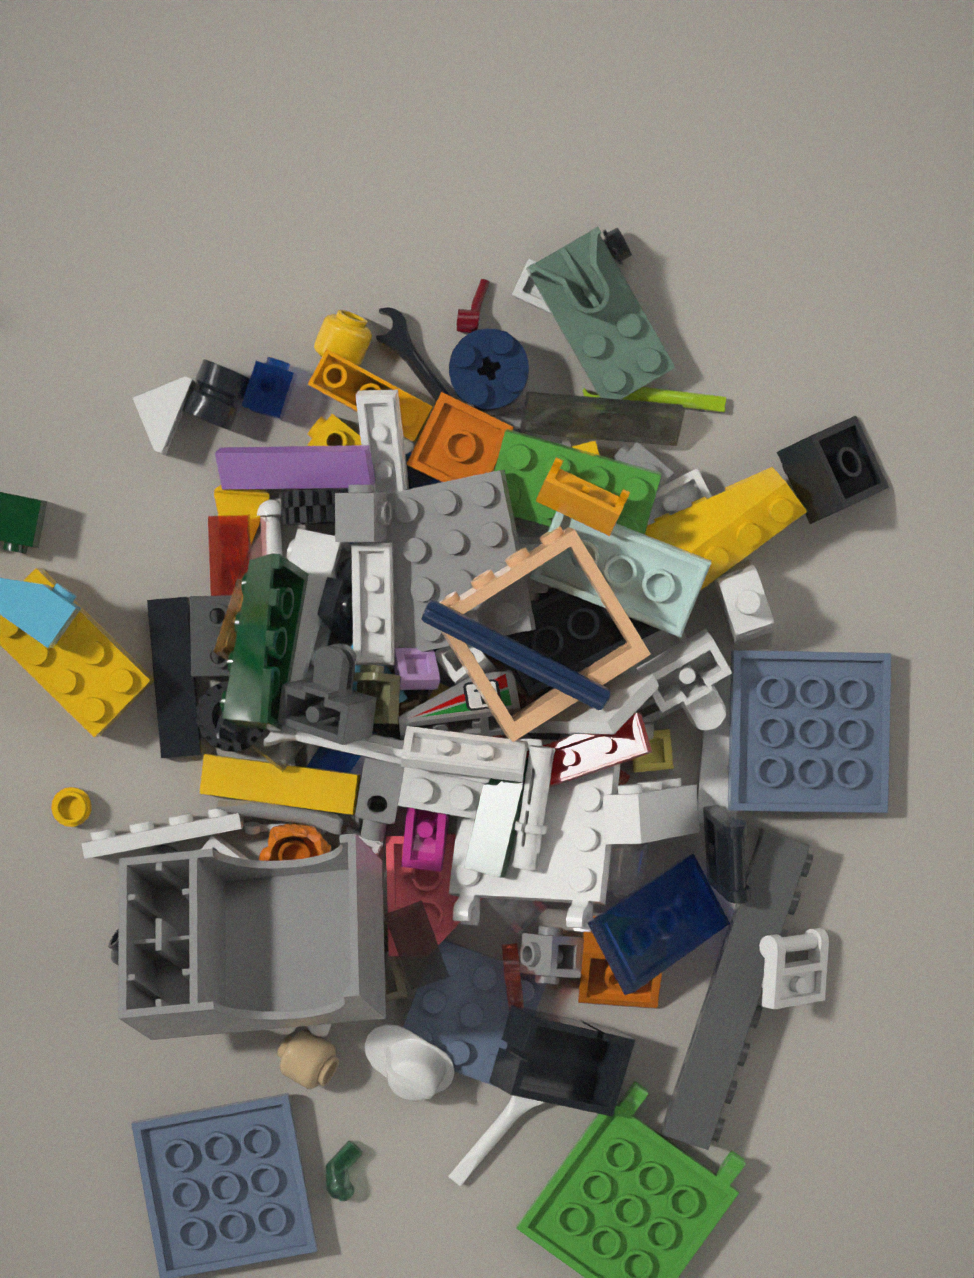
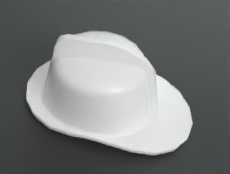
(409, 1062)

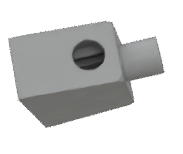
(384, 780)

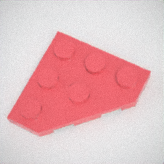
(413, 885)

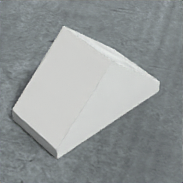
(162, 411)

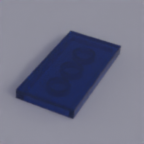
(658, 924)

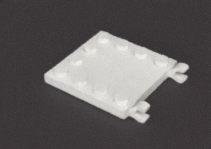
(571, 855)

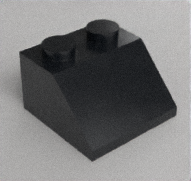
(832, 469)

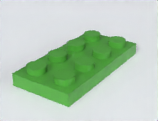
(531, 458)

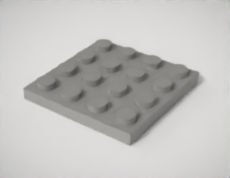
(444, 541)

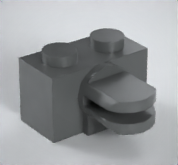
(326, 701)

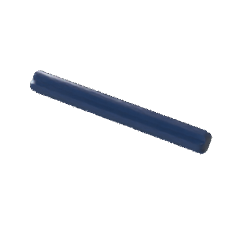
(516, 655)

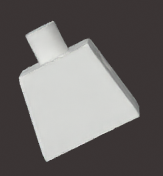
(744, 602)

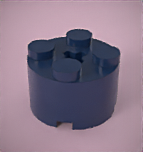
(500, 350)

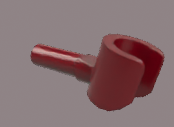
(469, 319)

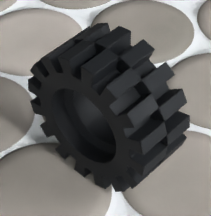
(309, 506)

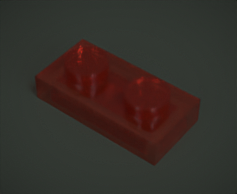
(228, 551)

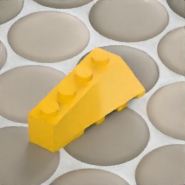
(731, 522)

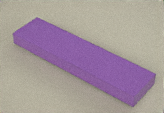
(294, 467)

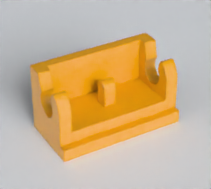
(581, 499)

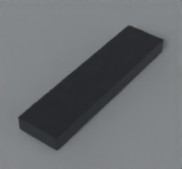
(172, 677)

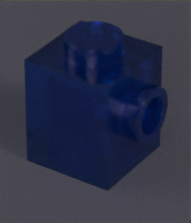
(269, 388)

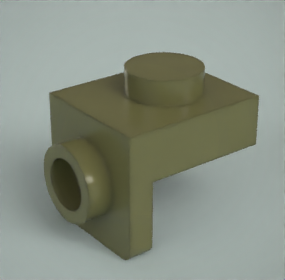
(383, 686)

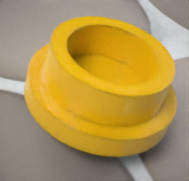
(71, 806)

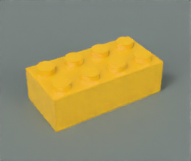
(84, 669)

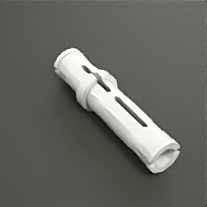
(533, 808)

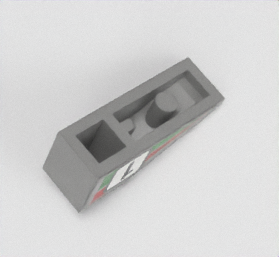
(463, 708)

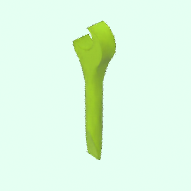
(687, 399)

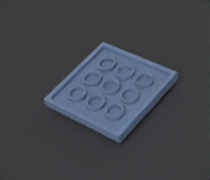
(809, 731)
(224, 1186)

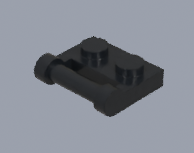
(726, 854)

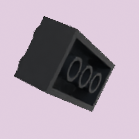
(571, 634)

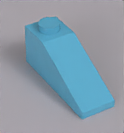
(38, 609)

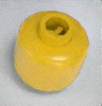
(344, 335)

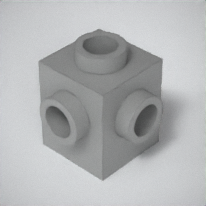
(551, 955)

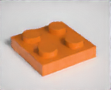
(457, 441)

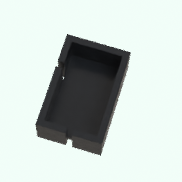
(562, 1061)

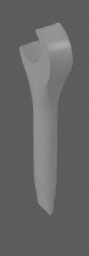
(325, 820)

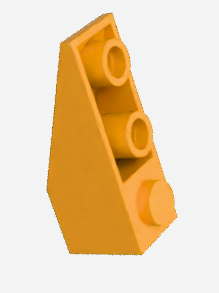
(343, 380)

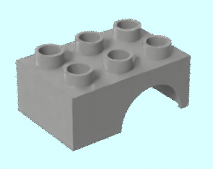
(250, 942)

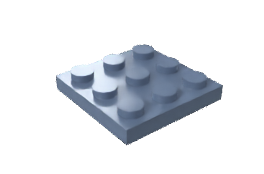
(468, 1009)

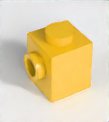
(332, 433)

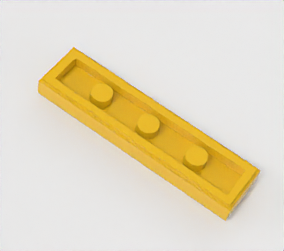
(266, 783)

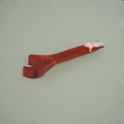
(512, 975)

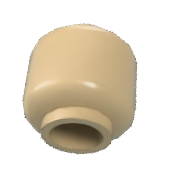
(307, 1059)

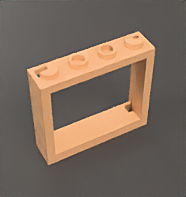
(519, 565)

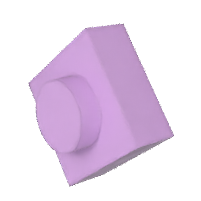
(416, 669)

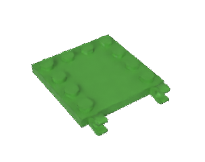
(629, 1200)

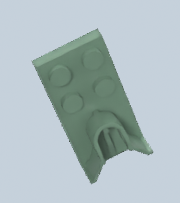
(600, 317)

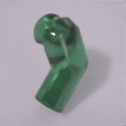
(337, 1172)

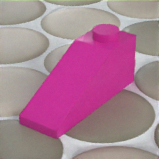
(425, 839)

